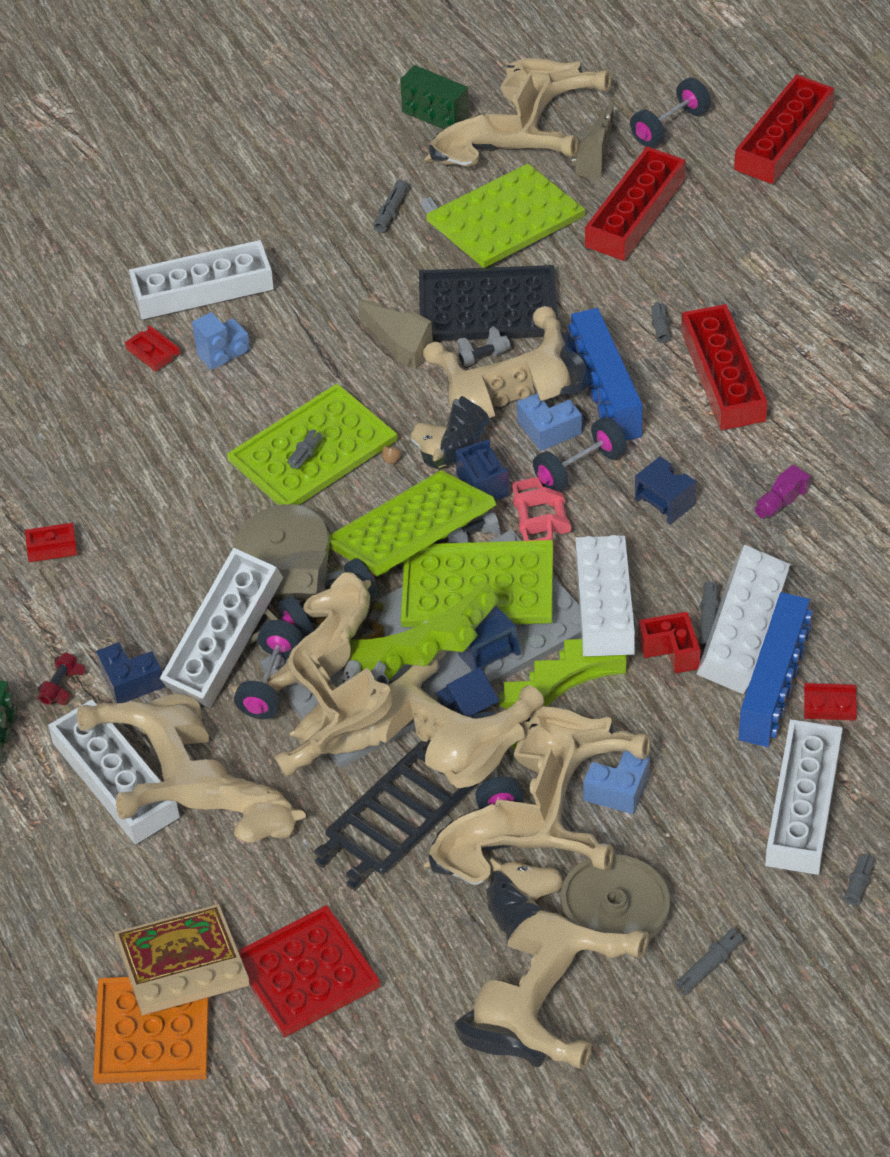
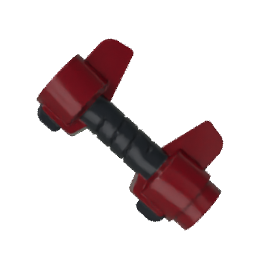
(51, 691)

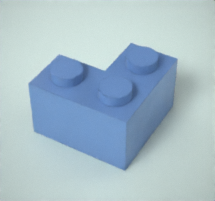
(219, 341)
(548, 425)
(617, 787)

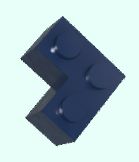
(129, 677)

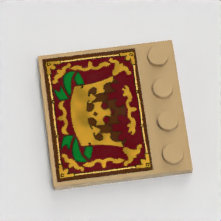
(181, 959)

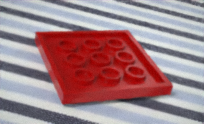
(306, 971)

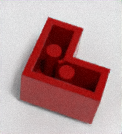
(672, 636)

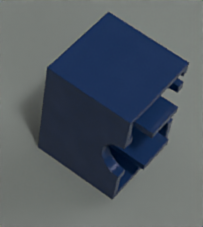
(481, 469)
(665, 490)
(495, 640)
(468, 694)

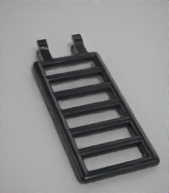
(369, 863)

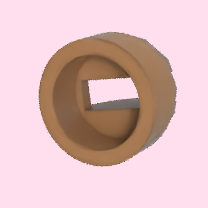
(390, 454)

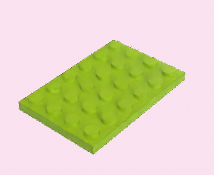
(505, 215)
(349, 439)
(410, 522)
(449, 571)

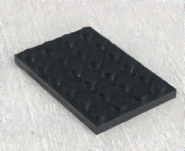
(475, 299)

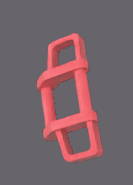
(541, 495)

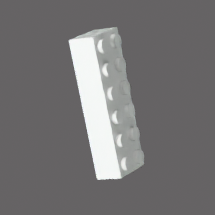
(201, 279)
(604, 596)
(743, 619)
(221, 627)
(111, 767)
(803, 797)

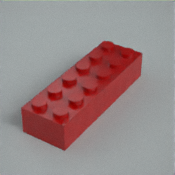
(784, 129)
(635, 203)
(723, 367)

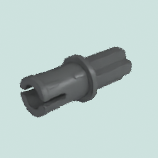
(660, 322)
(304, 449)
(859, 880)

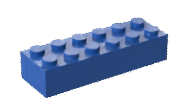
(609, 379)
(775, 670)

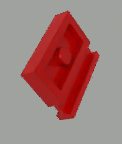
(152, 348)
(50, 542)
(830, 701)

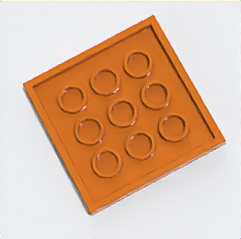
(147, 1046)

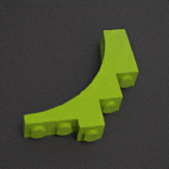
(419, 645)
(558, 676)

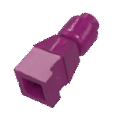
(783, 492)

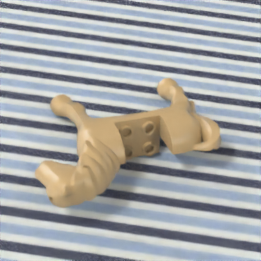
(320, 656)
(459, 745)
(197, 783)

